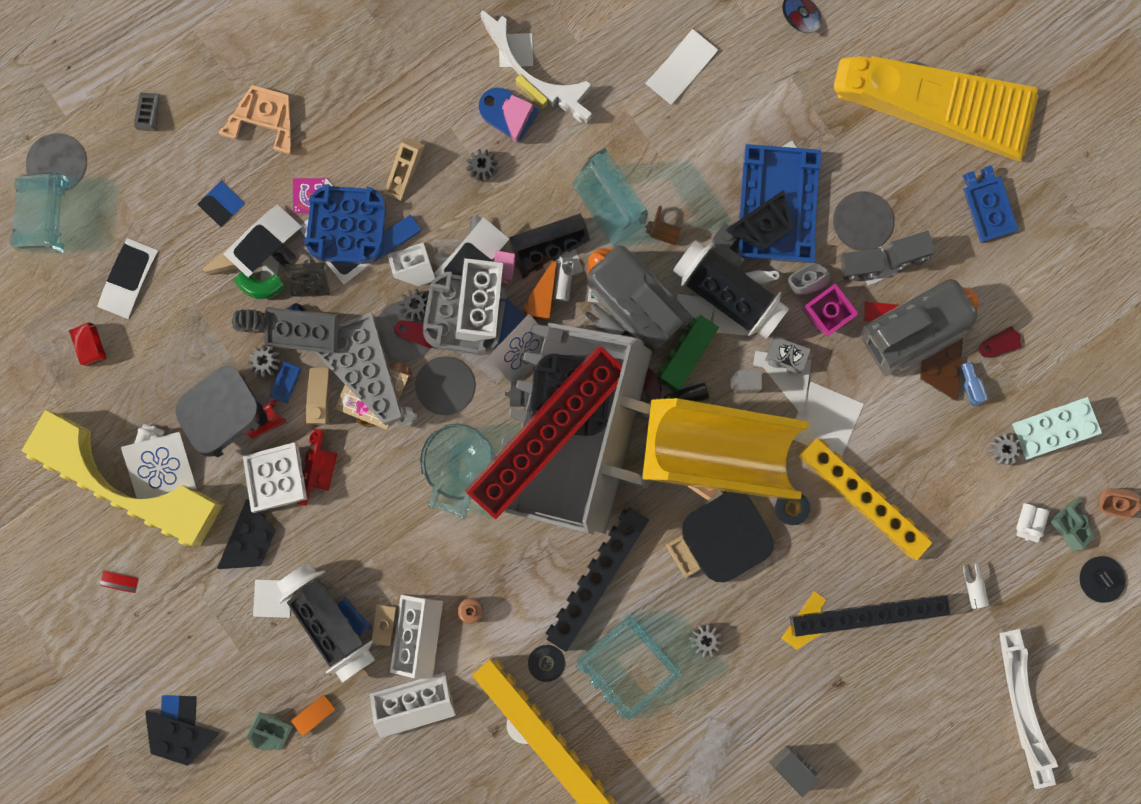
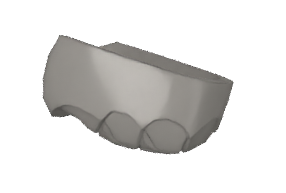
(809, 279)

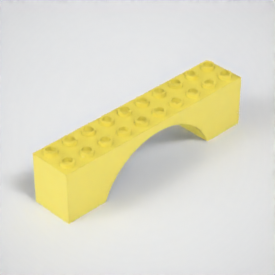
(67, 450)

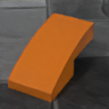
(313, 715)

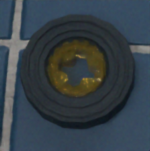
(788, 517)

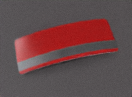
(119, 582)

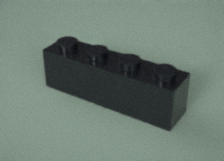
(548, 242)

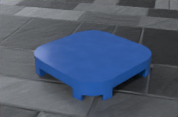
(345, 224)

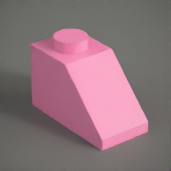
(516, 115)
(509, 263)

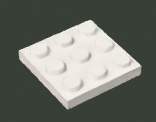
(274, 477)

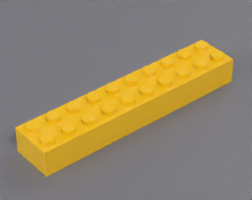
(540, 734)

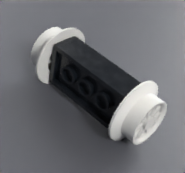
(730, 290)
(324, 622)

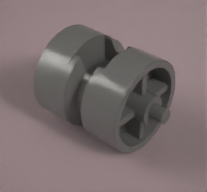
(517, 396)

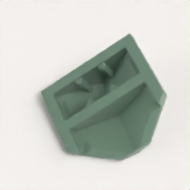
(268, 732)

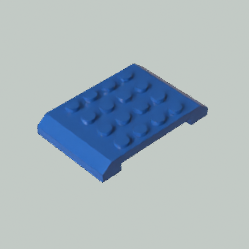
(767, 173)

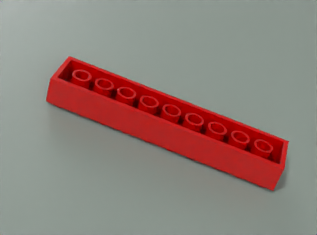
(546, 433)

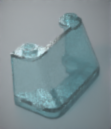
(38, 212)

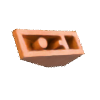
(540, 299)

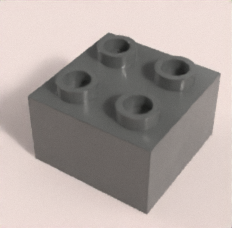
(910, 250)
(796, 773)

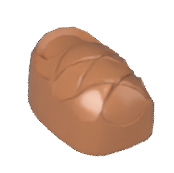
(1119, 502)

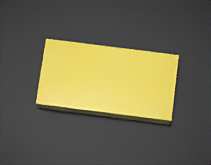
(531, 91)

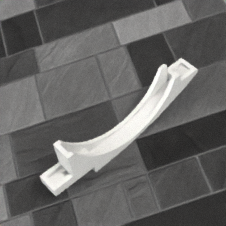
(567, 95)
(1031, 738)

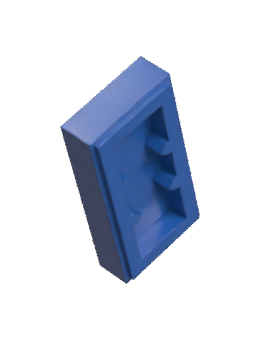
(285, 382)
(356, 620)

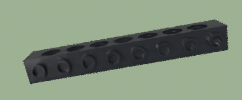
(869, 615)
(564, 640)

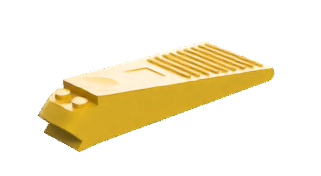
(955, 104)

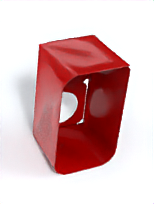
(87, 344)

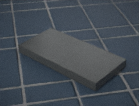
(301, 330)

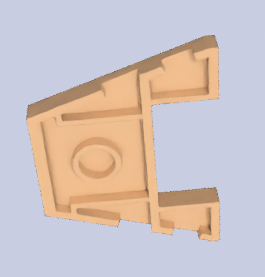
(266, 110)

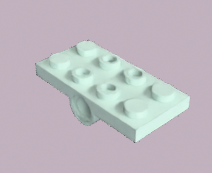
(1056, 428)

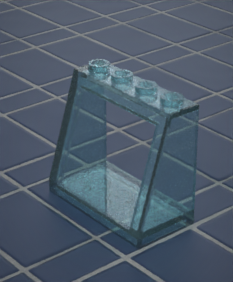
(610, 198)
(584, 667)

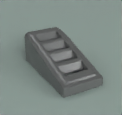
(151, 125)

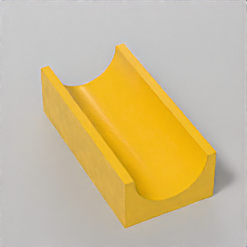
(720, 448)

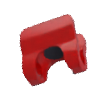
(268, 421)

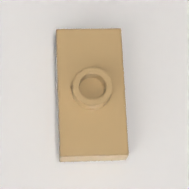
(683, 556)
(383, 625)

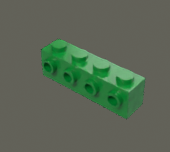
(687, 354)

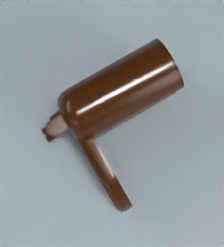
(661, 230)

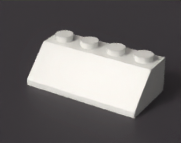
(479, 300)
(416, 637)
(411, 705)

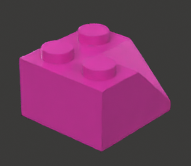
(829, 310)

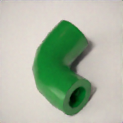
(259, 289)

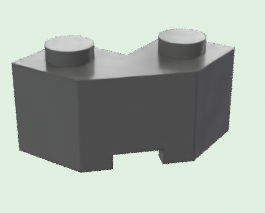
(722, 245)

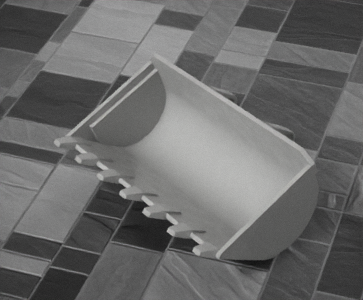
(583, 476)

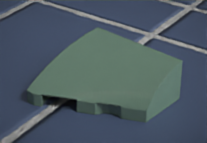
(1073, 525)

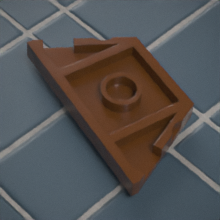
(943, 370)

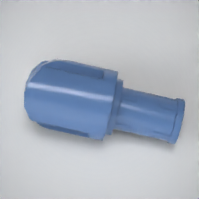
(974, 386)

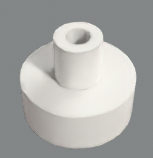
(408, 416)

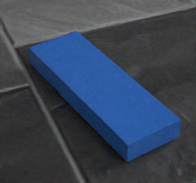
(398, 235)

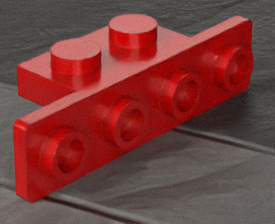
(318, 466)

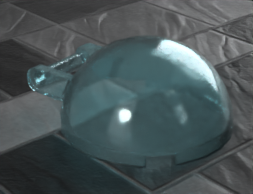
(452, 462)

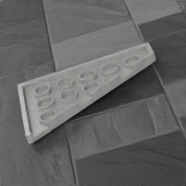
(364, 367)

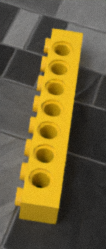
(920, 540)

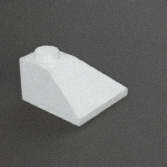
(412, 265)

